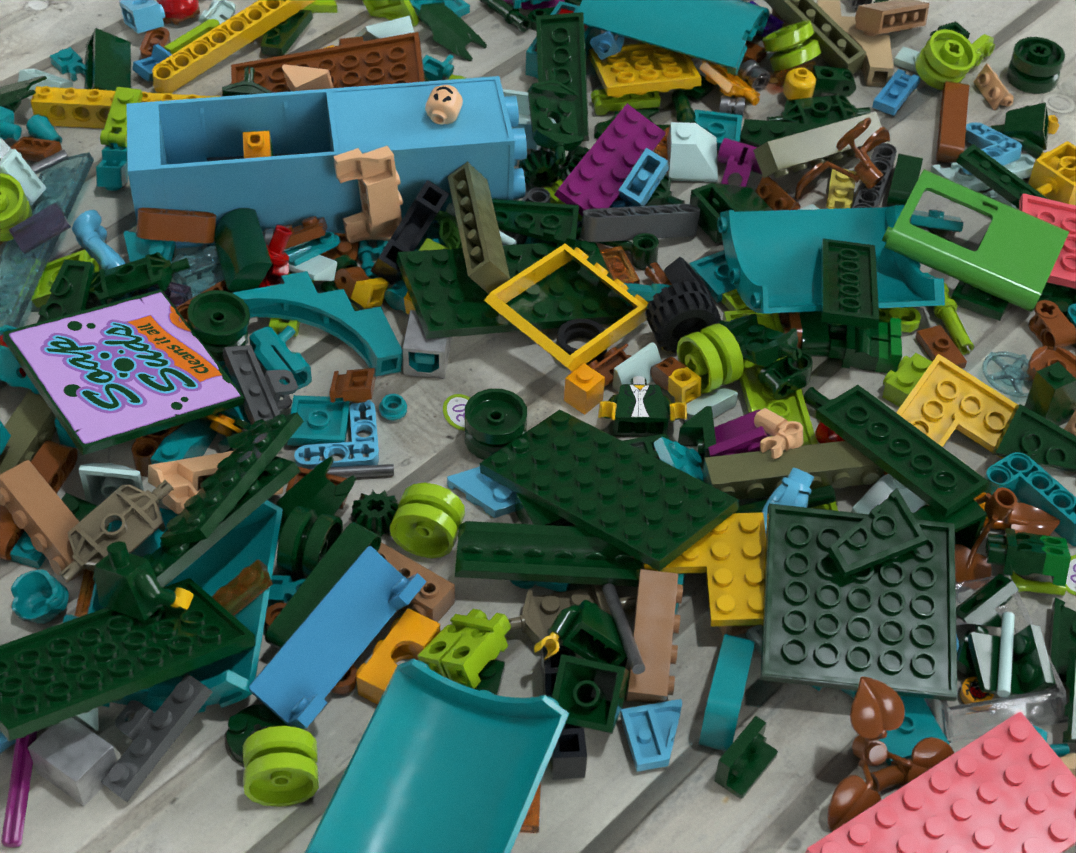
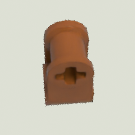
(1052, 326)

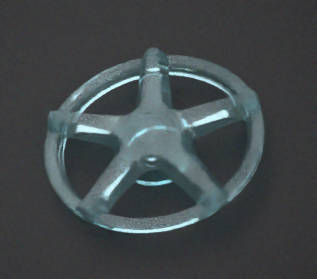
(1010, 374)

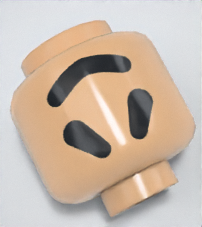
(444, 104)

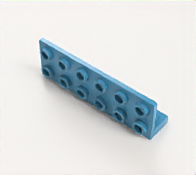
(333, 638)

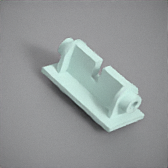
(219, 10)

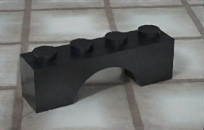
(410, 230)
(570, 752)

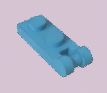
(896, 92)

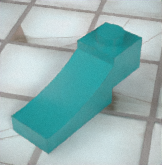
(113, 169)

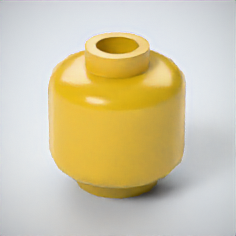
(799, 84)

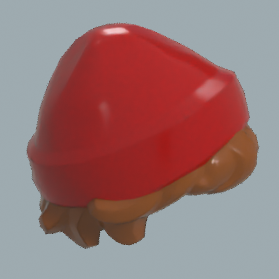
(179, 10)

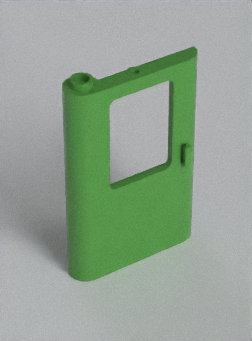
(1011, 258)

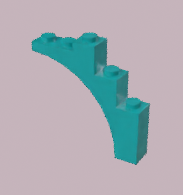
(332, 312)

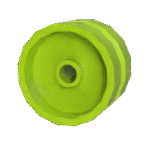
(791, 45)
(945, 58)
(13, 206)
(712, 356)
(427, 520)
(280, 766)

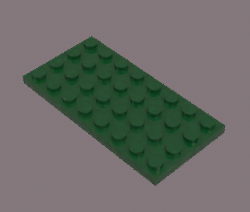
(455, 305)
(610, 488)
(110, 657)

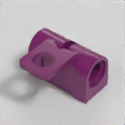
(739, 159)

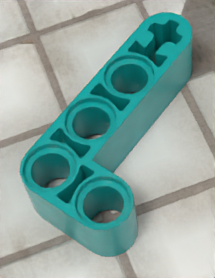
(1036, 488)
(726, 692)

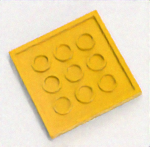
(644, 69)

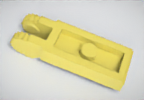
(840, 190)

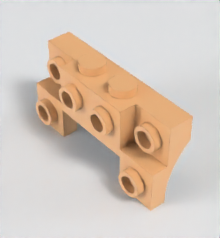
(378, 193)
(185, 477)

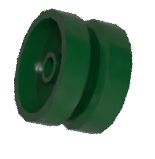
(1035, 65)
(219, 320)
(493, 421)
(306, 540)

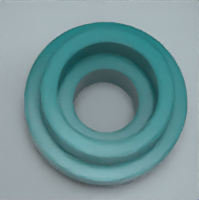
(393, 407)

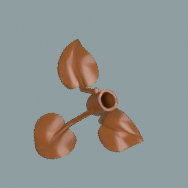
(865, 169)
(1000, 506)
(871, 714)

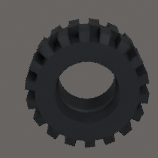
(679, 312)

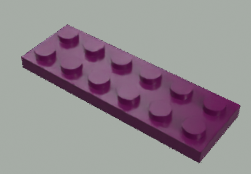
(609, 161)

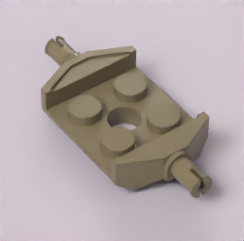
(139, 520)
(542, 610)

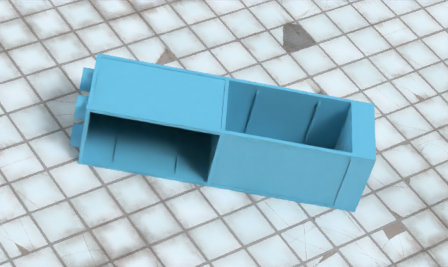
(175, 138)

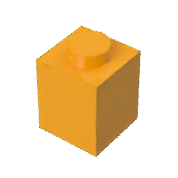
(584, 388)

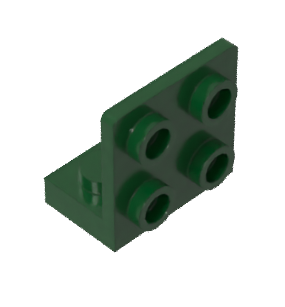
(1029, 662)

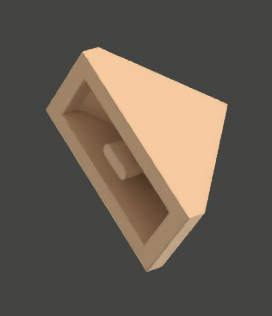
(306, 78)

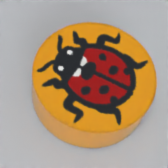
(971, 692)

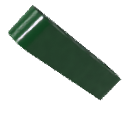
(320, 581)

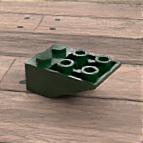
(717, 198)

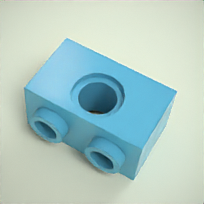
(142, 14)
(643, 178)

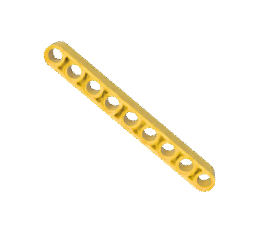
(222, 42)

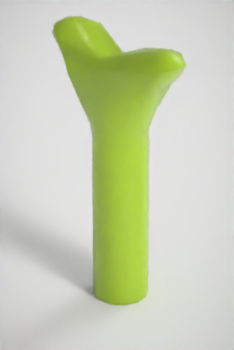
(1037, 586)

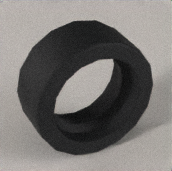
(681, 271)
(579, 329)

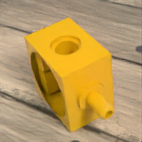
(1056, 174)

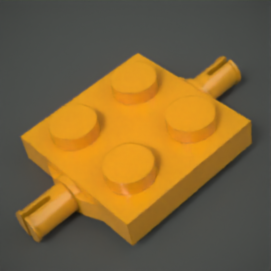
(729, 83)

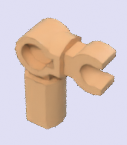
(785, 434)

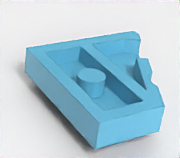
(484, 492)
(651, 732)

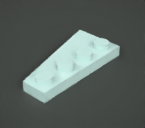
(1020, 167)

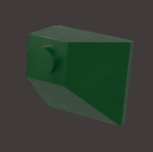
(590, 692)

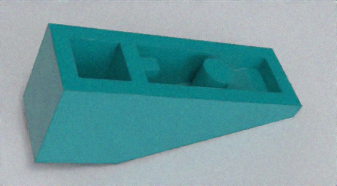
(185, 442)

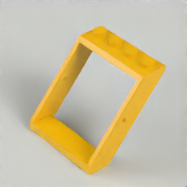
(500, 296)

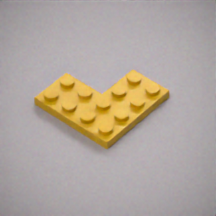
(954, 399)
(733, 566)

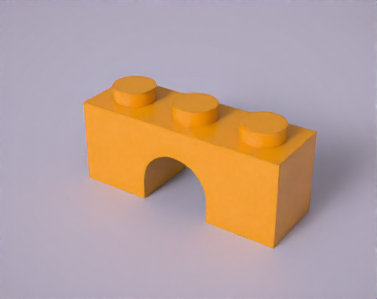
(405, 641)

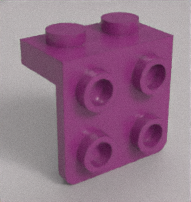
(738, 436)

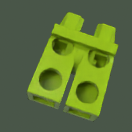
(466, 646)

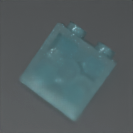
(204, 270)

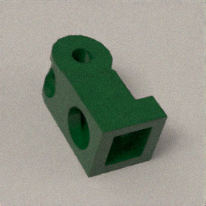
(833, 81)

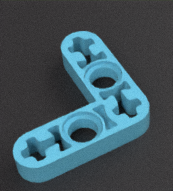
(993, 143)
(357, 447)

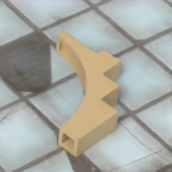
(878, 59)

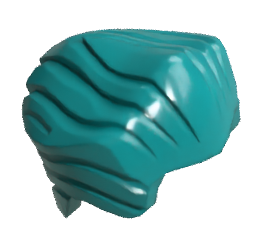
(38, 597)

